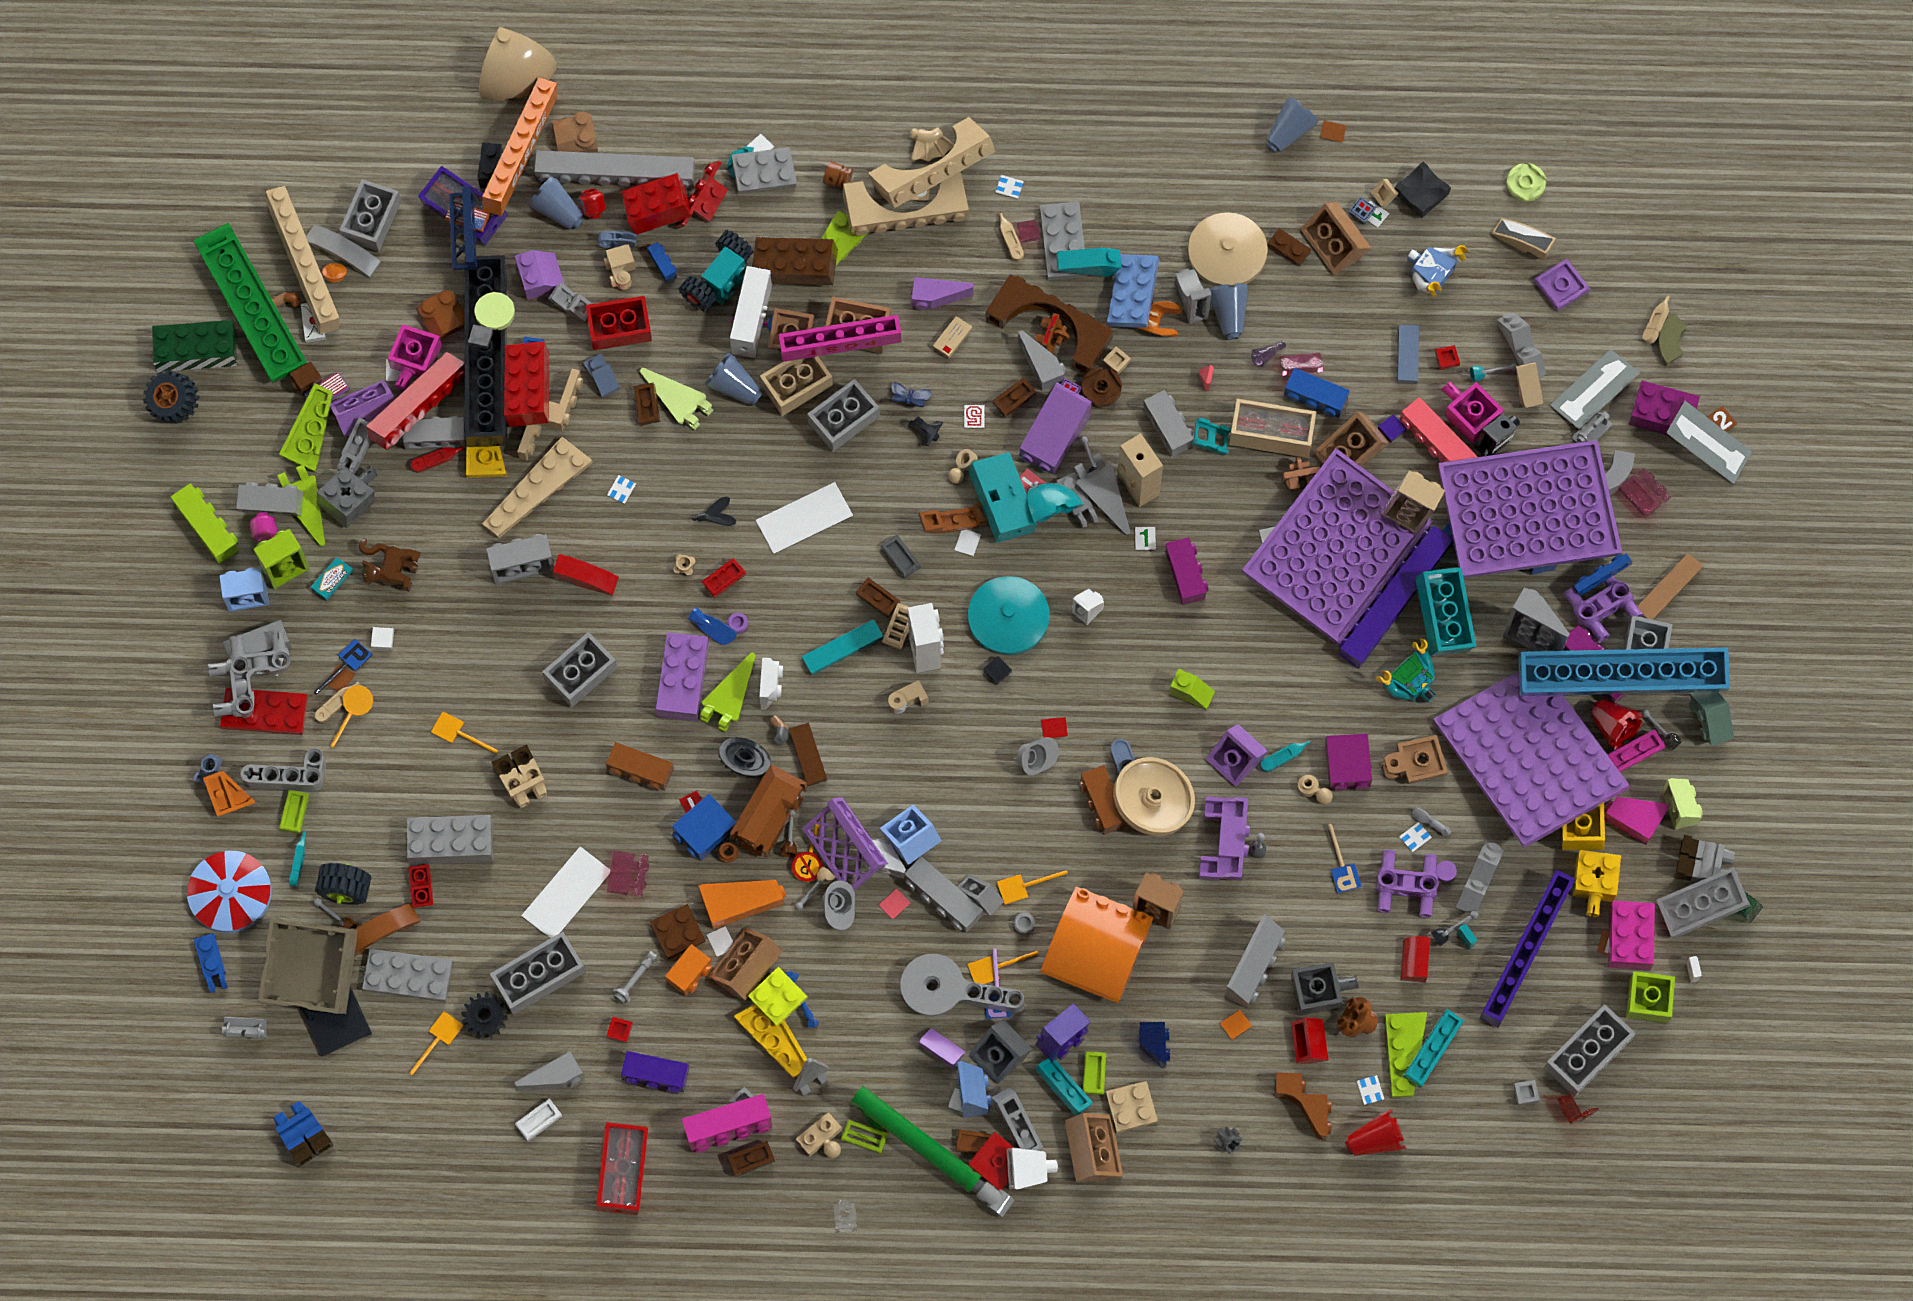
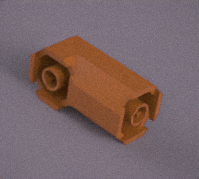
(768, 811)

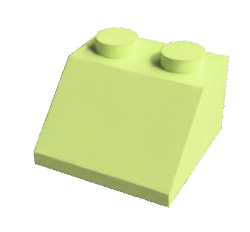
(1682, 802)

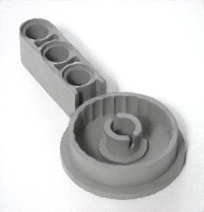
(951, 988)

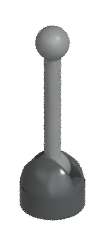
(1259, 846)

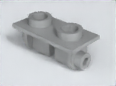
(1593, 428)
(244, 1027)

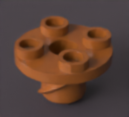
(1357, 1018)

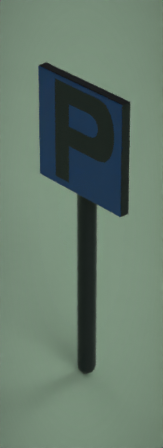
(353, 655)

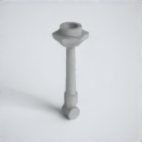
(621, 994)

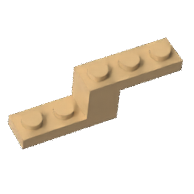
(558, 415)

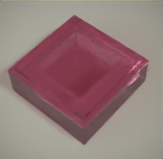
(1028, 231)

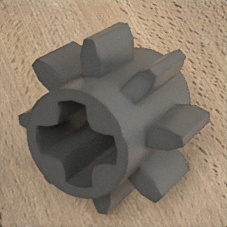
(1228, 1140)

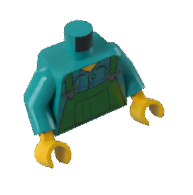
(1412, 676)

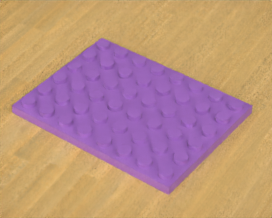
(1529, 509)
(1333, 548)
(1530, 758)

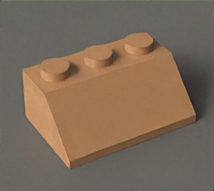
(1335, 237)
(745, 963)
(1093, 1147)

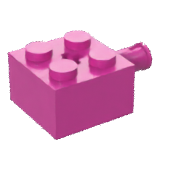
(413, 354)
(1466, 405)

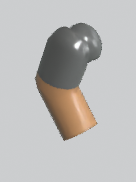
(781, 730)

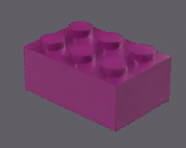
(1658, 406)

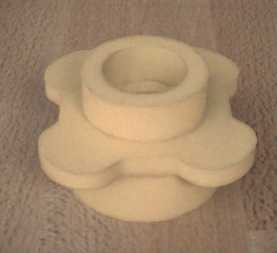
(684, 559)

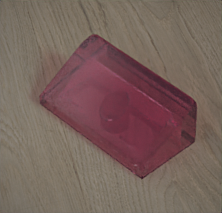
(1306, 362)

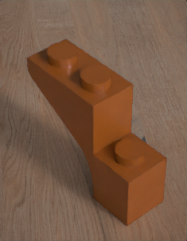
(1313, 1106)

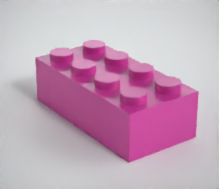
(727, 1123)

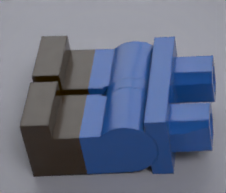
(297, 1128)

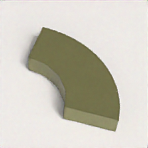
(1669, 339)

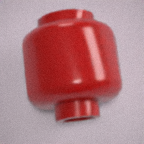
(592, 203)

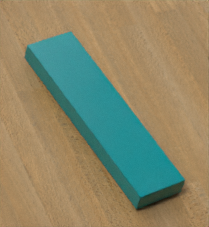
(842, 647)
(1433, 1048)

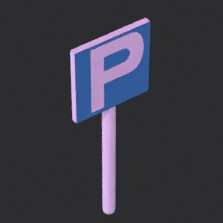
(994, 1014)

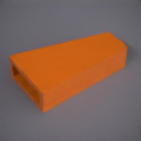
(739, 900)

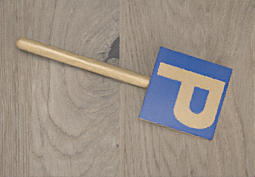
(1345, 877)

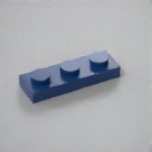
(1602, 573)

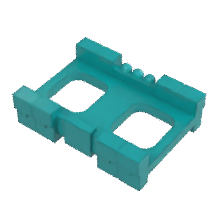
(1211, 430)

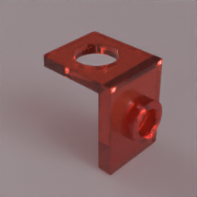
(1572, 1111)

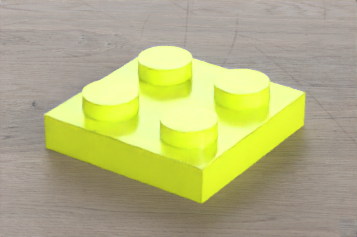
(778, 996)

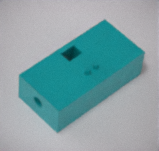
(1002, 497)

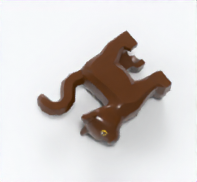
(393, 562)

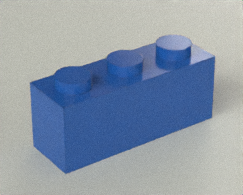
(1316, 393)

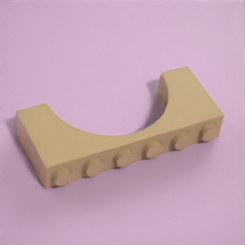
(902, 185)
(867, 216)

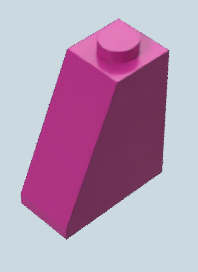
(1635, 816)

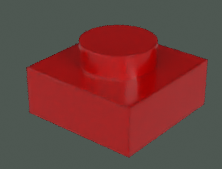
(1447, 357)
(619, 1030)

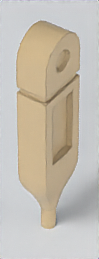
(1011, 240)
(1656, 322)
(331, 706)

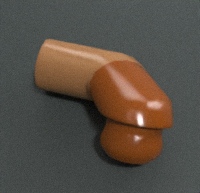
(285, 297)

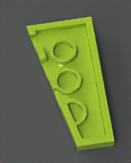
(840, 233)
(308, 431)
(1404, 1041)

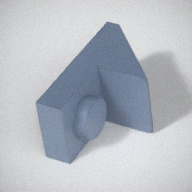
(601, 375)

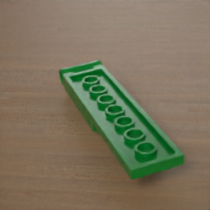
(250, 302)

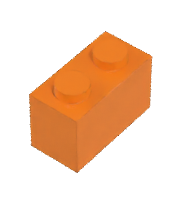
(689, 970)

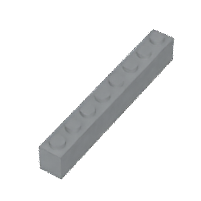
(611, 168)

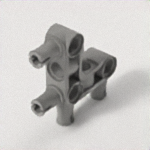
(255, 664)

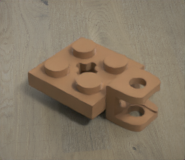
(1406, 763)

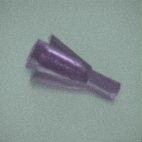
(1262, 355)

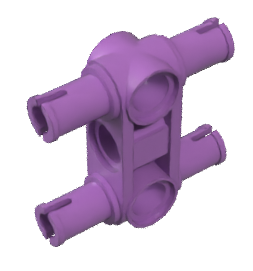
(1602, 606)
(1407, 883)

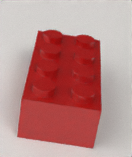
(526, 384)

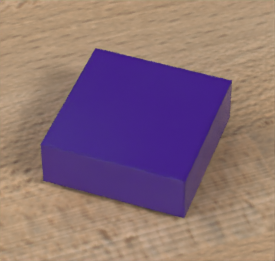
(1392, 428)

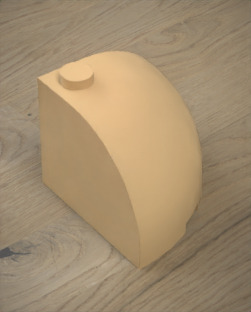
(514, 66)

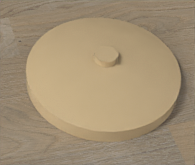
(1227, 249)
(1154, 796)

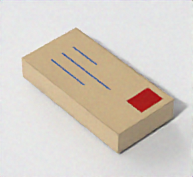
(952, 337)

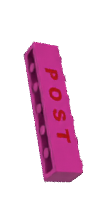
(840, 338)

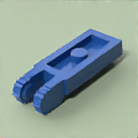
(210, 960)

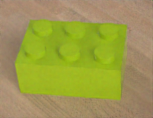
(281, 558)

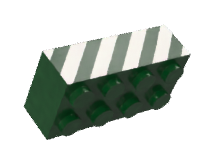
(194, 345)

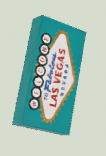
(331, 579)

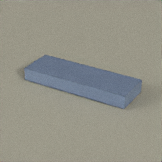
(1408, 353)

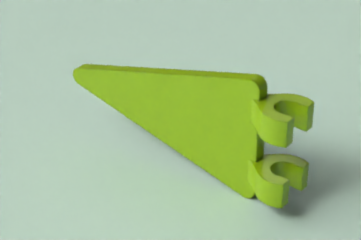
(310, 511)
(729, 695)

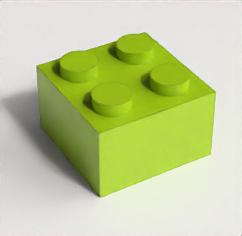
(1650, 997)

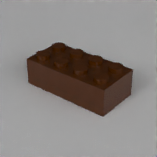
(797, 260)

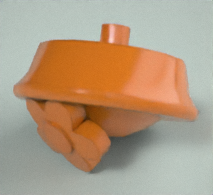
(334, 272)

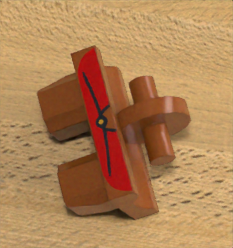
(1054, 333)

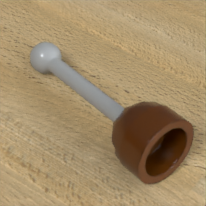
(789, 846)
(346, 922)

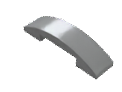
(343, 249)

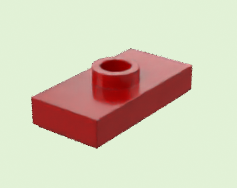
(723, 578)

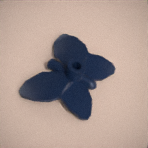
(916, 398)

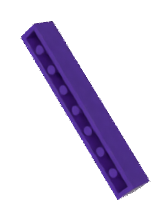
(1395, 597)
(1527, 949)

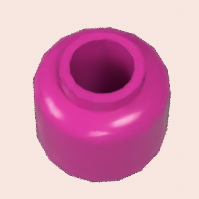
(263, 527)

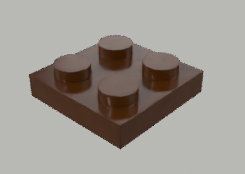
(677, 931)

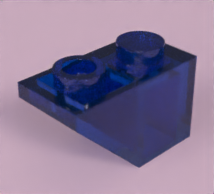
(1153, 1041)

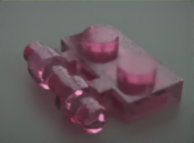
(1641, 496)
(621, 872)

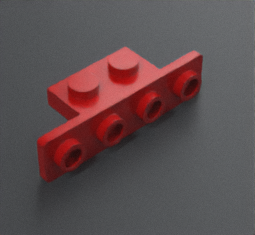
(706, 196)

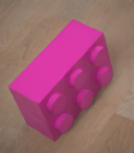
(1631, 935)

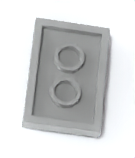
(763, 170)

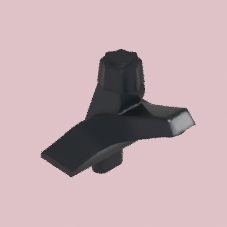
(927, 431)

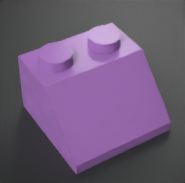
(538, 272)
(1236, 754)

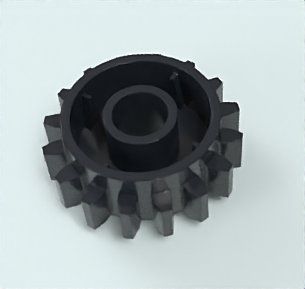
(482, 1005)

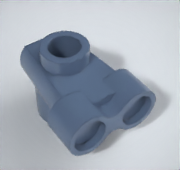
(205, 768)

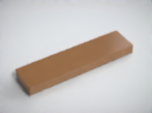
(1669, 587)

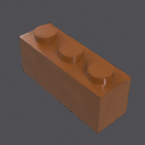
(639, 767)
(1101, 800)

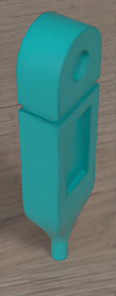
(1282, 756)
(298, 861)

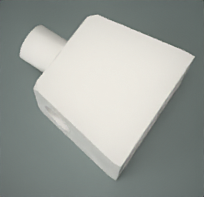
(1028, 1167)

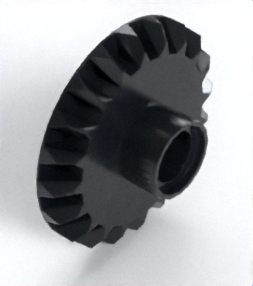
(744, 757)

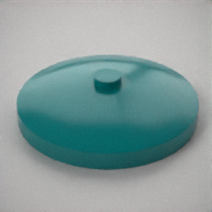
(1008, 615)

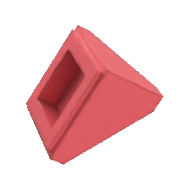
(1206, 376)

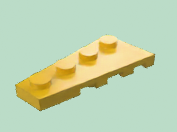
(484, 462)
(775, 1040)

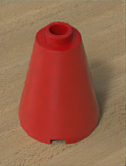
(1376, 1136)

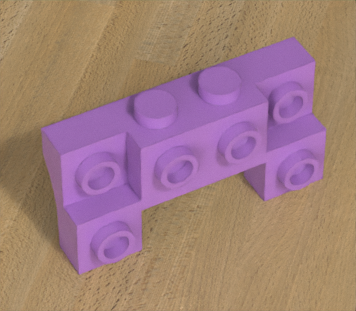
(1232, 846)

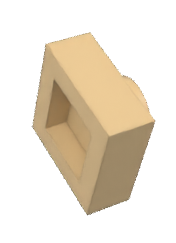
(1384, 192)
(1116, 360)

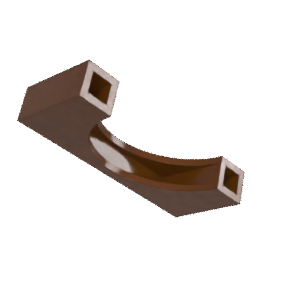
(1019, 297)

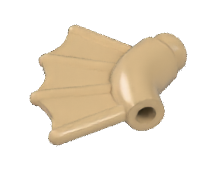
(930, 144)

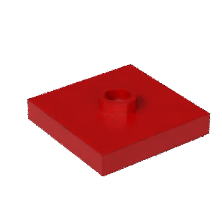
(992, 1161)

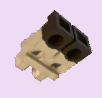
(523, 782)

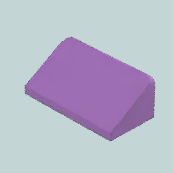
(941, 1048)

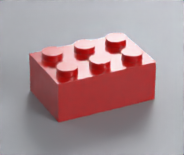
(656, 204)
(618, 323)

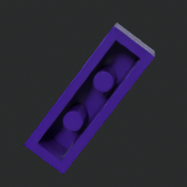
(654, 1072)

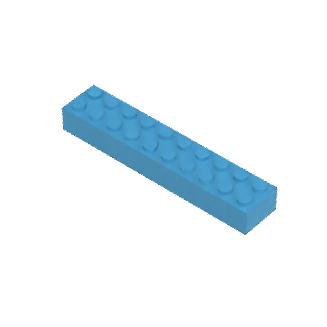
(1624, 671)

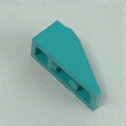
(1089, 261)

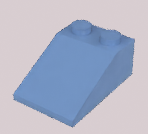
(972, 1090)

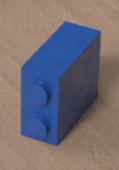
(703, 827)

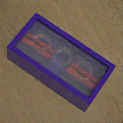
(436, 198)

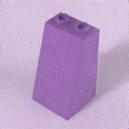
(1055, 428)

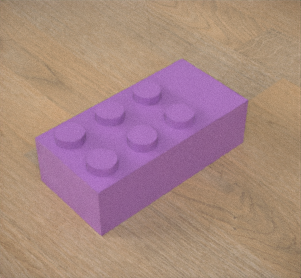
(682, 677)

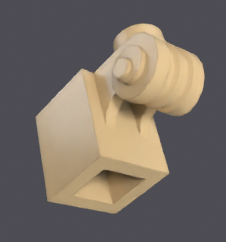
(620, 262)

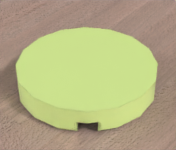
(1526, 182)
(494, 311)

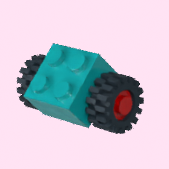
(721, 276)

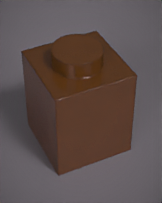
(305, 377)

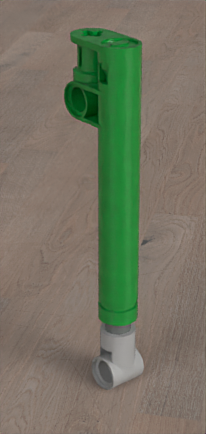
(884, 1116)

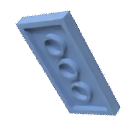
(1133, 291)

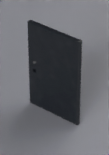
(336, 1030)

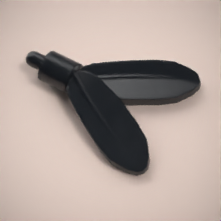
(713, 513)

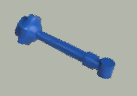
(812, 1023)

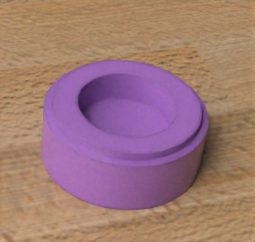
(738, 622)
(1446, 871)

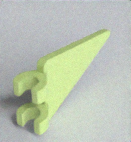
(679, 398)

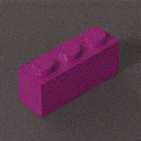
(1186, 570)

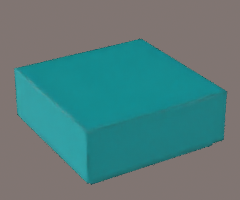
(1467, 936)

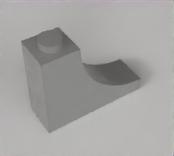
(1193, 296)

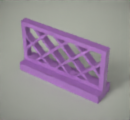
(855, 832)

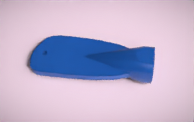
(713, 627)

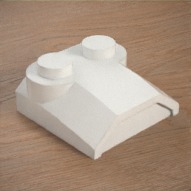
(769, 682)

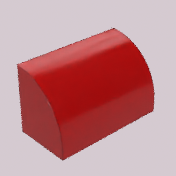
(1415, 959)
(1309, 1040)

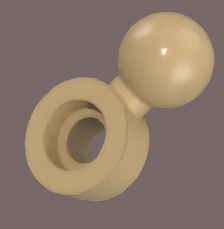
(964, 461)
(1323, 795)

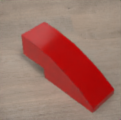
(585, 575)

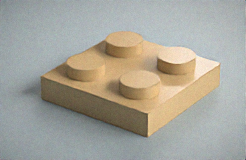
(1131, 1107)

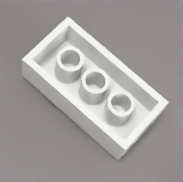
(925, 637)

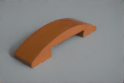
(953, 520)
(385, 925)

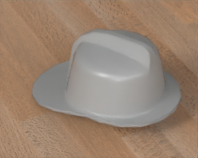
(1037, 755)
(839, 905)

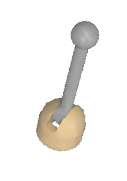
(824, 877)

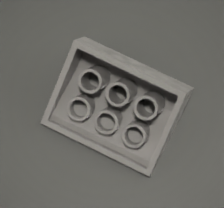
(1535, 624)

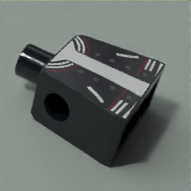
(1496, 435)

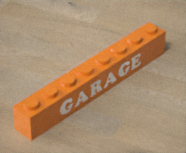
(519, 147)

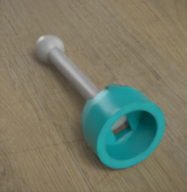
(1478, 373)

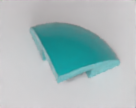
(1051, 499)

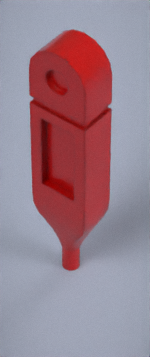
(434, 459)

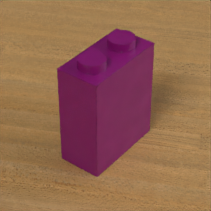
(1348, 761)

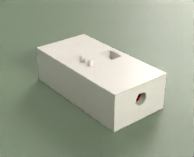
(750, 312)

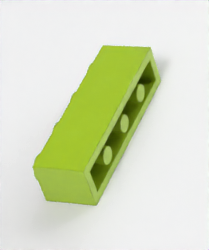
(205, 523)

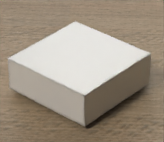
(382, 638)
(1693, 969)

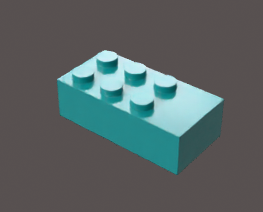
(1445, 611)

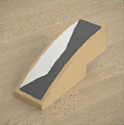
(1524, 237)

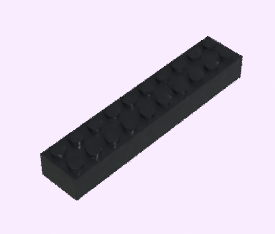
(485, 367)

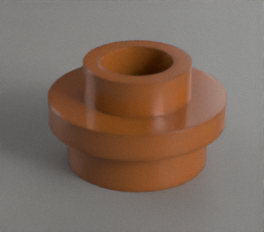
(728, 846)

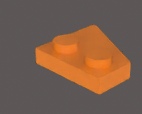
(225, 793)

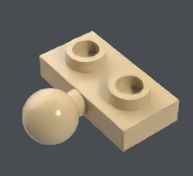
(820, 1135)

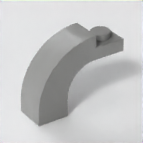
(1620, 470)

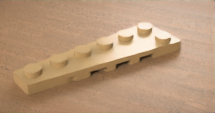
(546, 477)

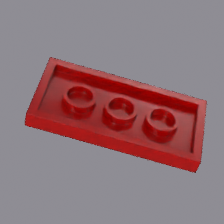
(272, 713)

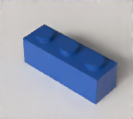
(662, 261)

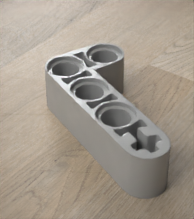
(284, 772)

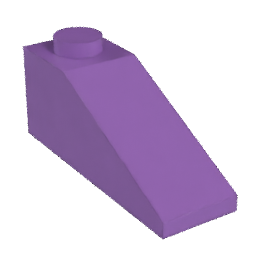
(935, 293)

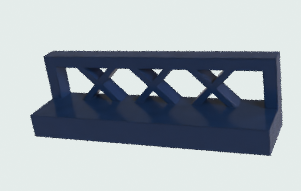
(467, 229)

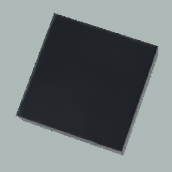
(997, 670)

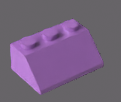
(361, 404)

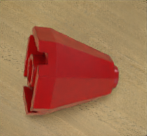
(1616, 722)

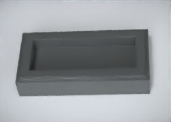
(900, 556)

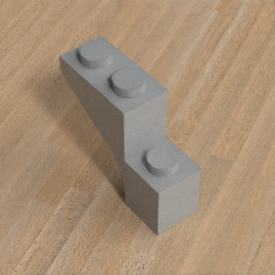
(1520, 340)
(1480, 877)

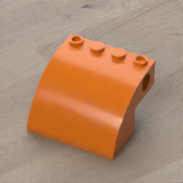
(1096, 944)

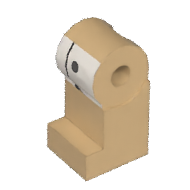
(906, 697)

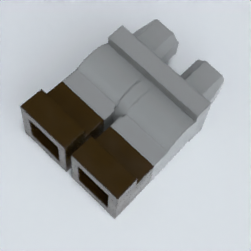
(1701, 859)

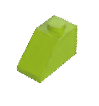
(1191, 689)

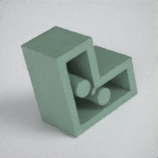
(1714, 716)

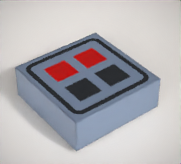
(1362, 210)

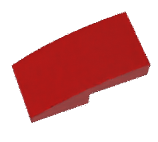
(421, 885)

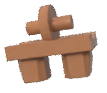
(1292, 478)

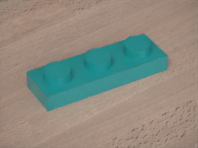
(1064, 1086)

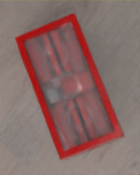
(621, 1168)

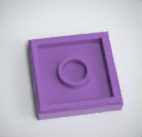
(1562, 284)

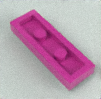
(1637, 751)

